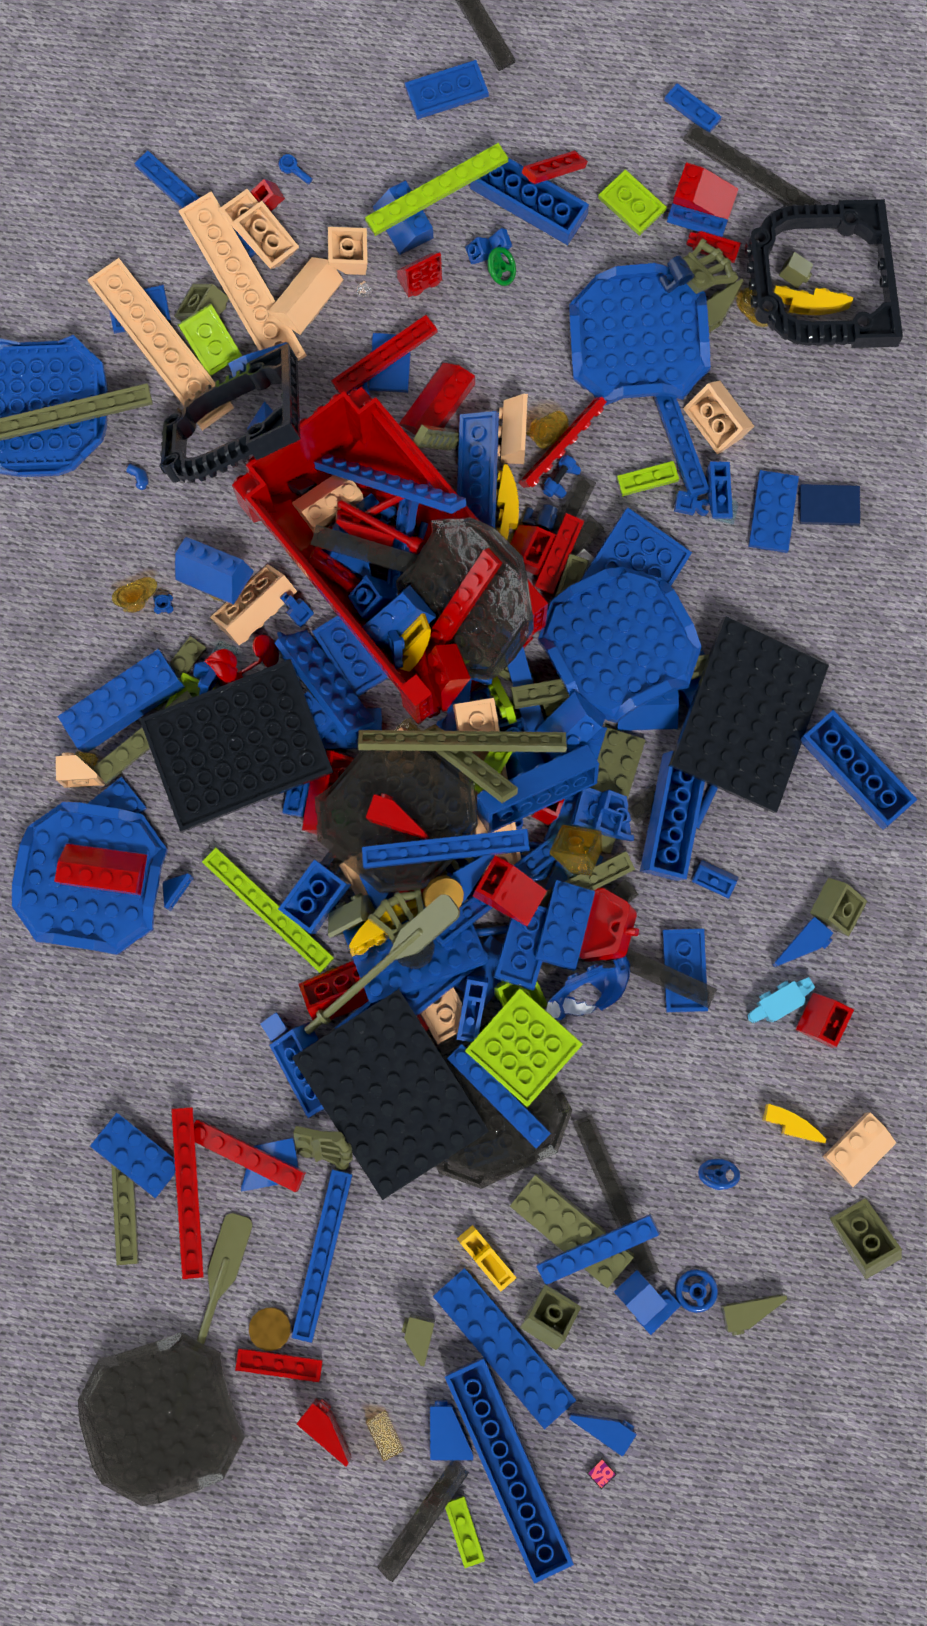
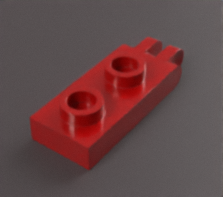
(728, 247)

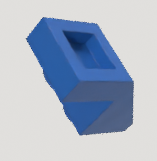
(481, 247)

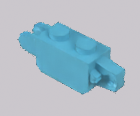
(782, 1001)

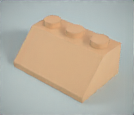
(718, 416)
(513, 429)
(320, 503)
(860, 1148)

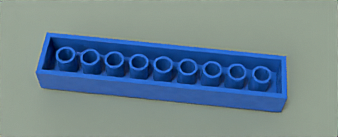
(509, 1470)

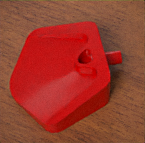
(608, 927)

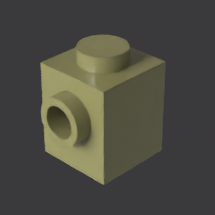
(796, 270)

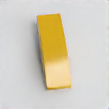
(416, 641)
(792, 1124)
(486, 1258)

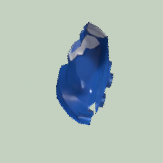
(608, 981)

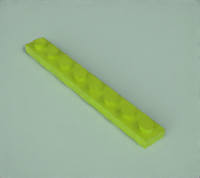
(436, 189)
(267, 910)

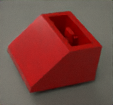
(533, 545)
(824, 1020)

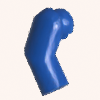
(140, 474)

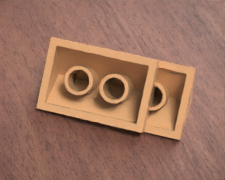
(259, 229)
(307, 294)

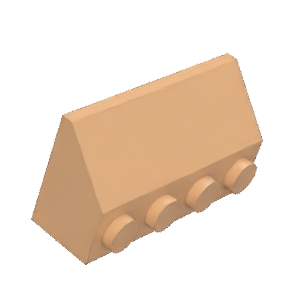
(254, 605)

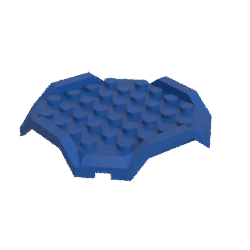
(637, 336)
(40, 377)
(620, 640)
(78, 914)

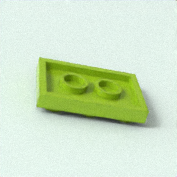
(632, 202)
(209, 339)

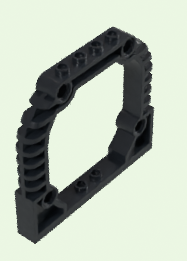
(865, 220)
(261, 439)

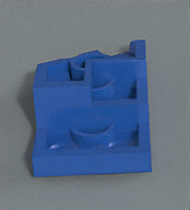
(603, 812)
(282, 1150)

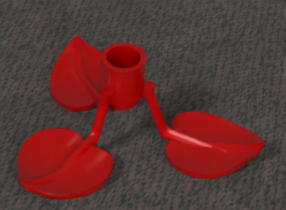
(225, 662)

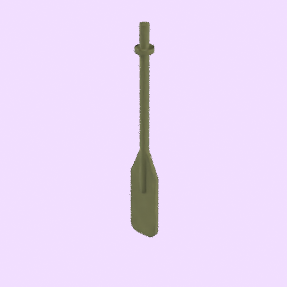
(410, 941)
(225, 1263)

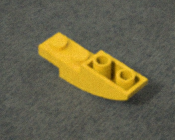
(820, 303)
(508, 500)
(372, 935)

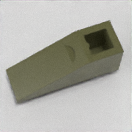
(720, 304)

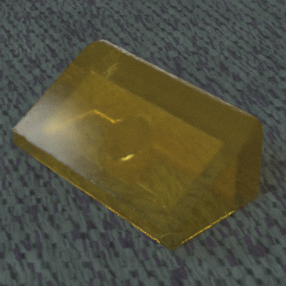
(384, 1435)

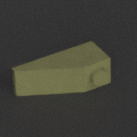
(747, 1313)

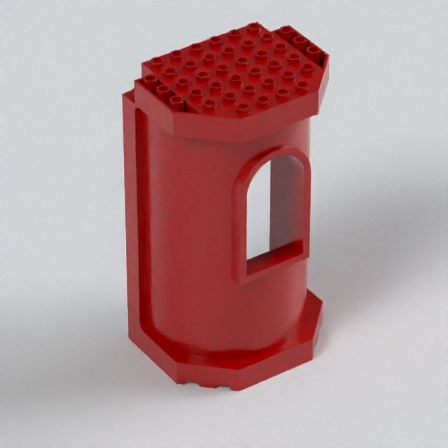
(364, 434)

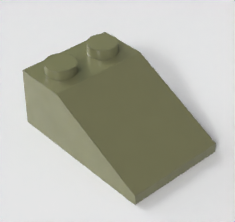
(866, 1238)

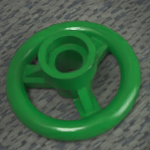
(497, 266)

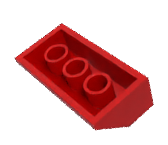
(439, 398)
(339, 763)
(101, 869)
(328, 987)

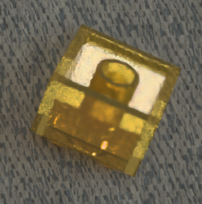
(577, 849)

